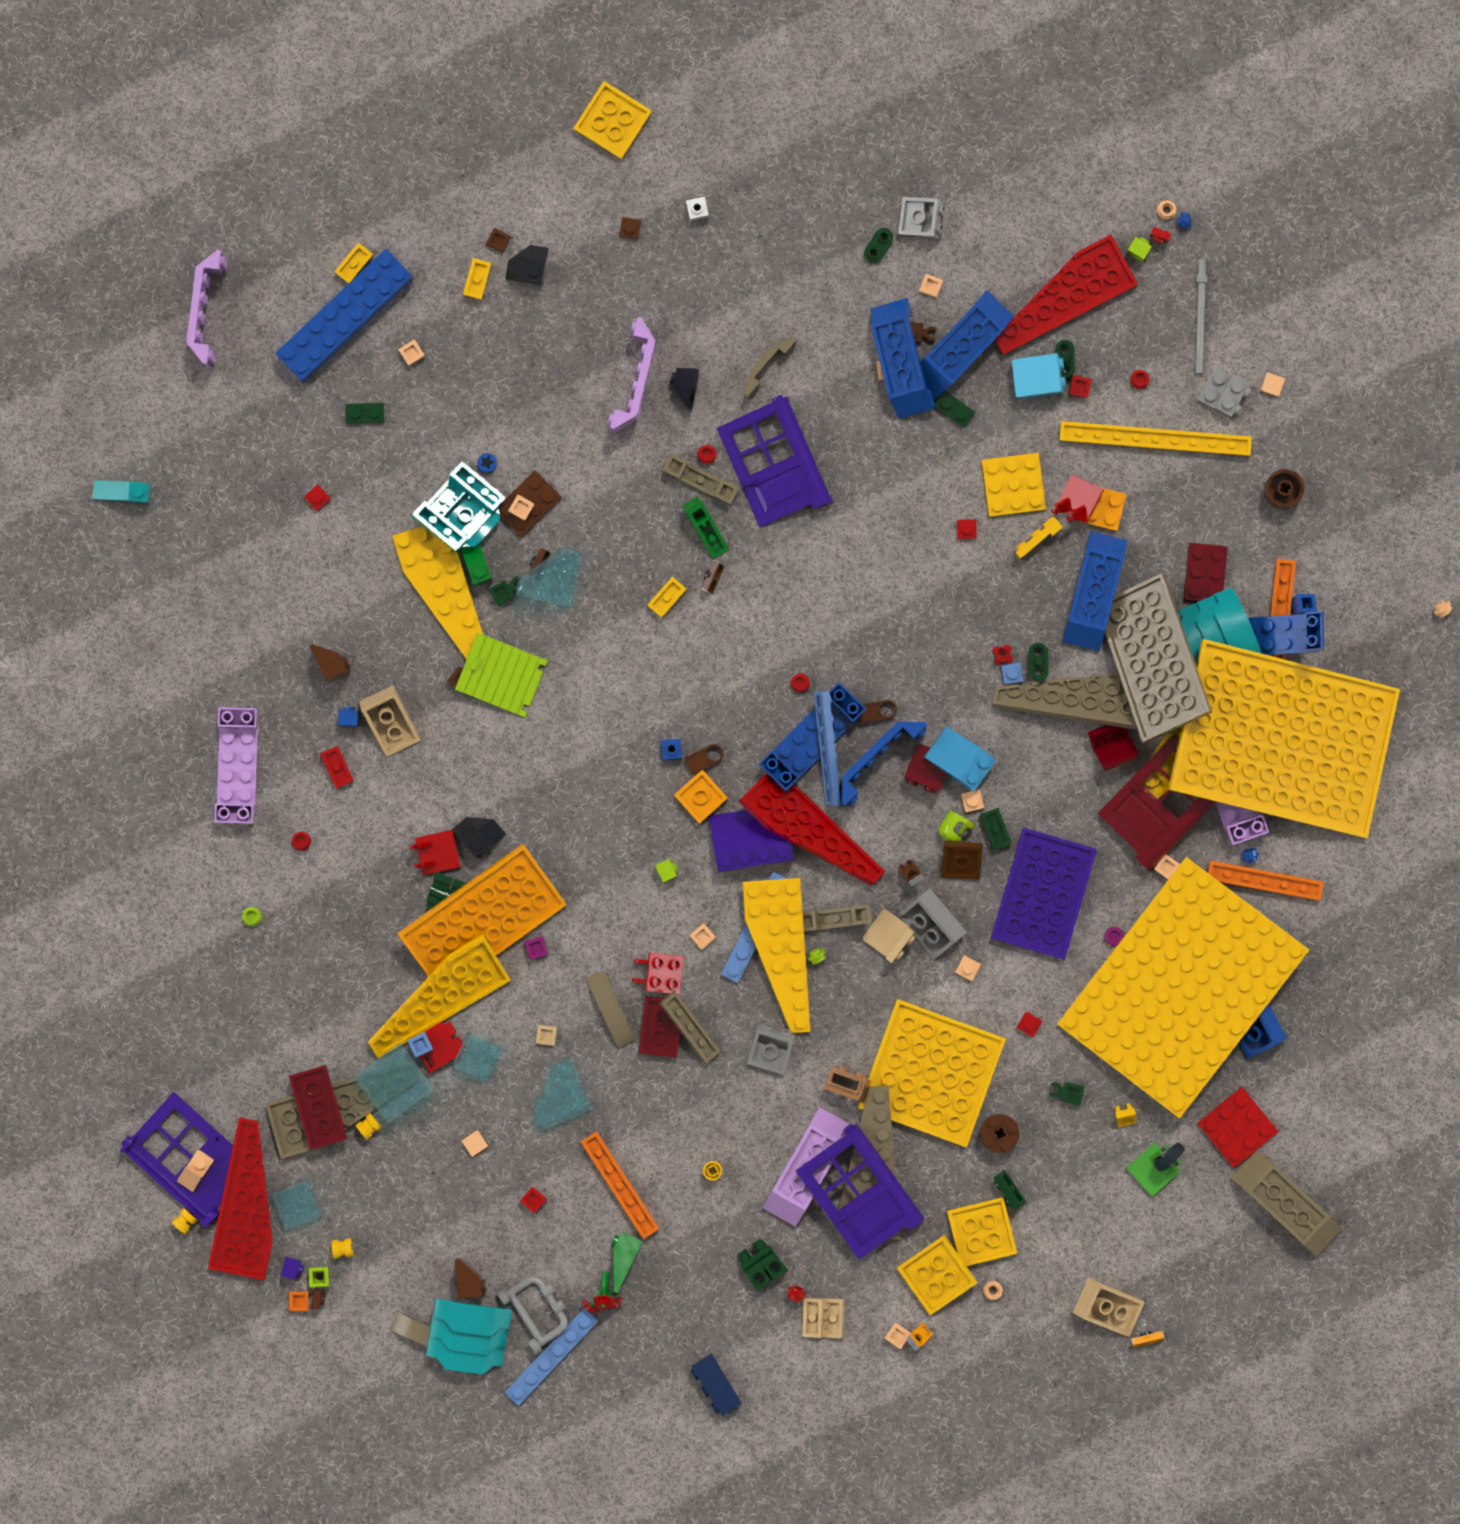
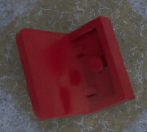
(1112, 746)
(924, 772)

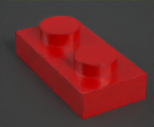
(337, 767)

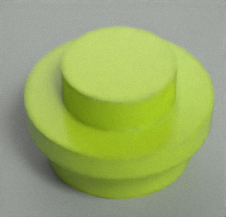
(251, 916)
(816, 955)

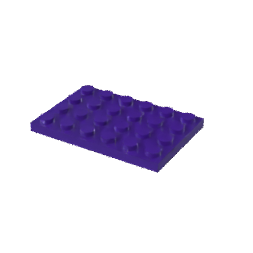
(1043, 893)

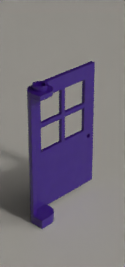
(782, 485)
(209, 1191)
(875, 1212)

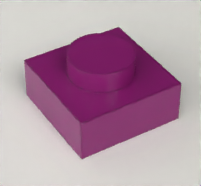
(536, 948)

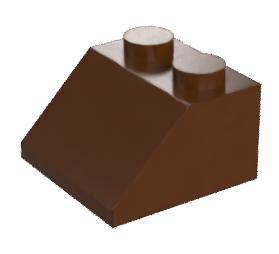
(331, 663)
(468, 1280)

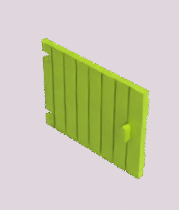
(500, 674)

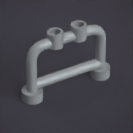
(557, 1306)

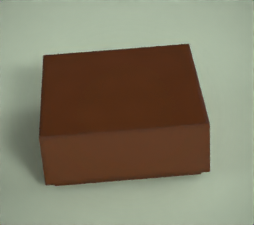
(498, 240)

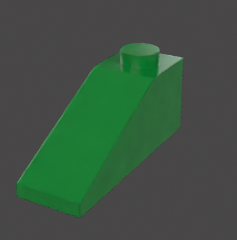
(705, 527)
(476, 565)
(622, 1258)

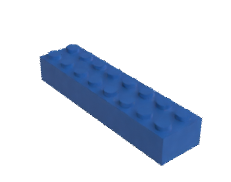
(344, 315)

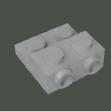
(921, 217)
(1224, 392)
(771, 1048)

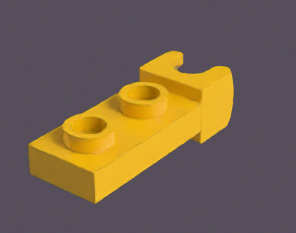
(1050, 528)

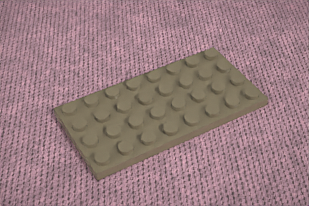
(1155, 659)

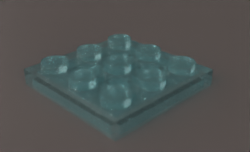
(394, 1083)

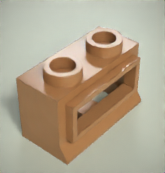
(862, 1089)

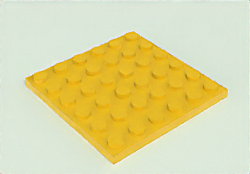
(935, 1071)

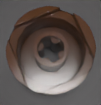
(1279, 499)
(1005, 1142)

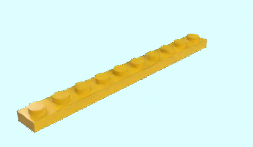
(1155, 438)

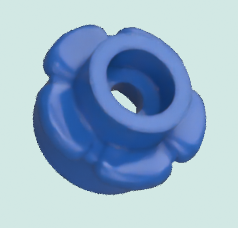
(1184, 220)
(1250, 855)

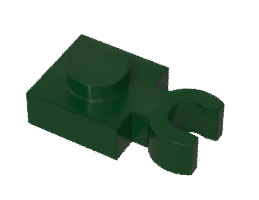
(503, 592)
(1070, 1092)

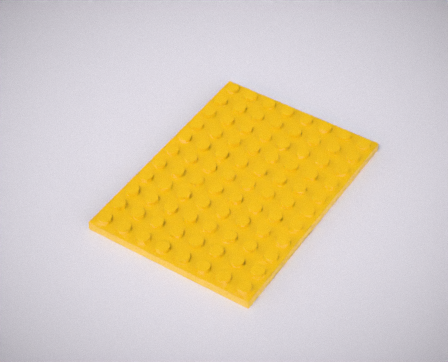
(1286, 740)
(1183, 987)

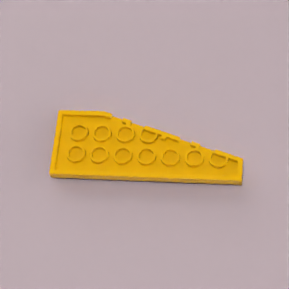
(441, 583)
(777, 929)

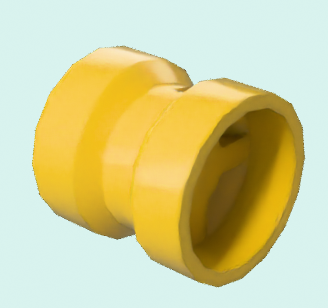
(368, 1126)
(712, 1170)
(184, 1221)
(342, 1248)

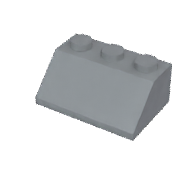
(933, 924)

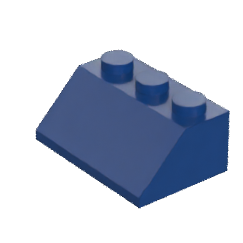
(1262, 1034)

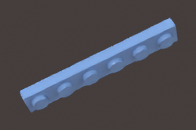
(827, 748)
(743, 950)
(551, 1356)

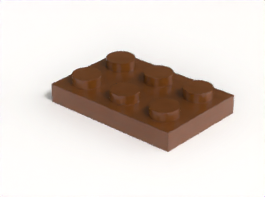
(536, 491)

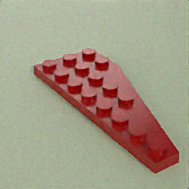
(1081, 284)
(803, 823)
(244, 1224)

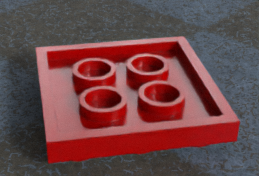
(1237, 1127)

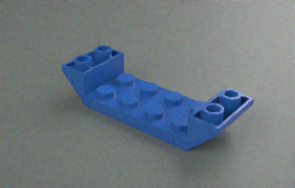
(964, 343)
(900, 358)
(1095, 591)
(1289, 633)
(911, 729)
(801, 745)

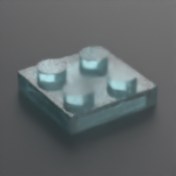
(477, 1057)
(296, 1205)

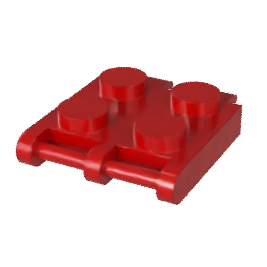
(444, 1046)

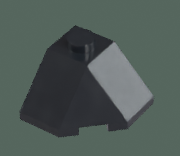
(528, 265)
(685, 385)
(478, 834)

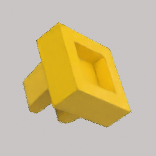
(1125, 1117)

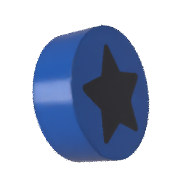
(487, 463)

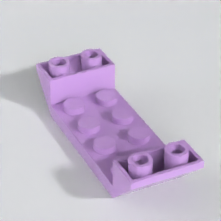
(212, 265)
(621, 419)
(237, 765)
(1241, 823)
(790, 1194)

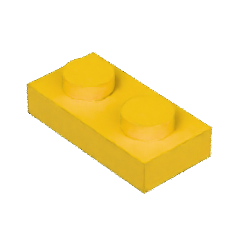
(353, 263)
(477, 279)
(666, 597)

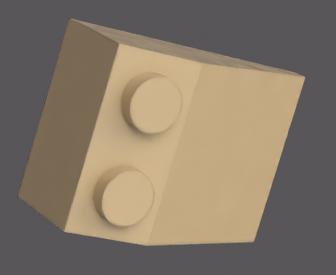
(389, 720)
(1108, 1307)

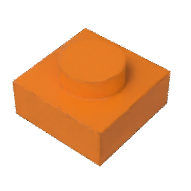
(298, 1300)

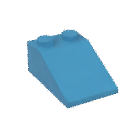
(960, 759)

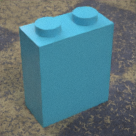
(1038, 376)

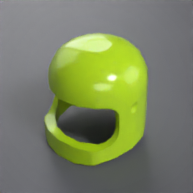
(946, 827)

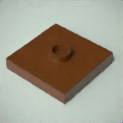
(961, 860)

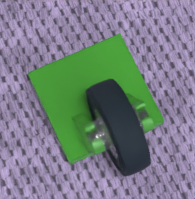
(1156, 1166)

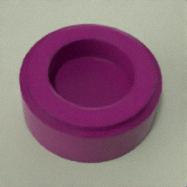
(1114, 936)

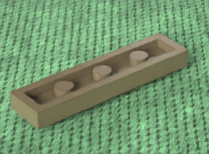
(689, 1027)

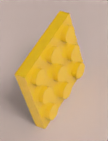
(612, 120)
(1013, 484)
(982, 1231)
(937, 1275)

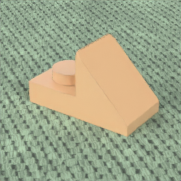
(195, 1170)

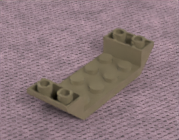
(1286, 1203)

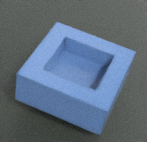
(1012, 673)
(420, 1044)

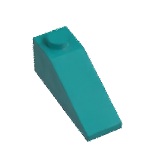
(122, 491)

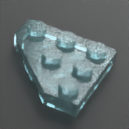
(552, 579)
(561, 1096)

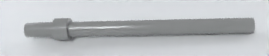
(1201, 279)

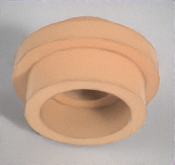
(1171, 205)
(1442, 608)
(997, 1295)

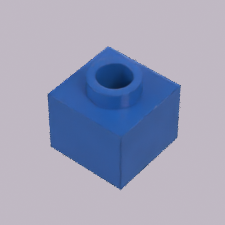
(1304, 600)
(348, 717)
(677, 754)

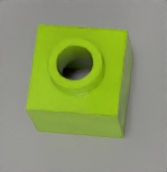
(1139, 248)
(667, 870)
(314, 1282)

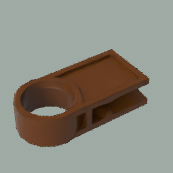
(873, 712)
(699, 759)

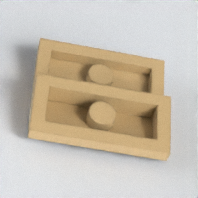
(823, 1318)

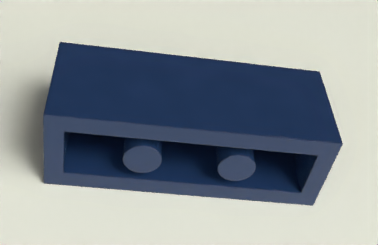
(715, 1385)

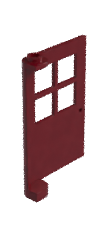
(1144, 819)

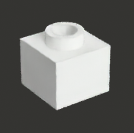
(696, 215)

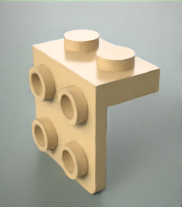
(889, 935)

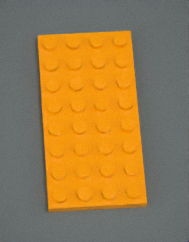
(497, 903)

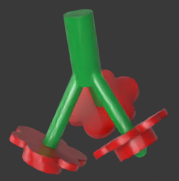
(602, 1301)

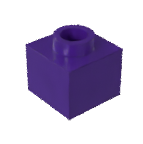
(292, 1268)

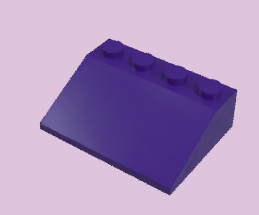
(745, 843)

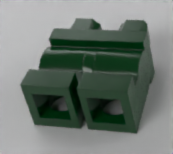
(440, 889)
(760, 1263)

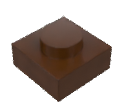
(630, 228)
(318, 1299)

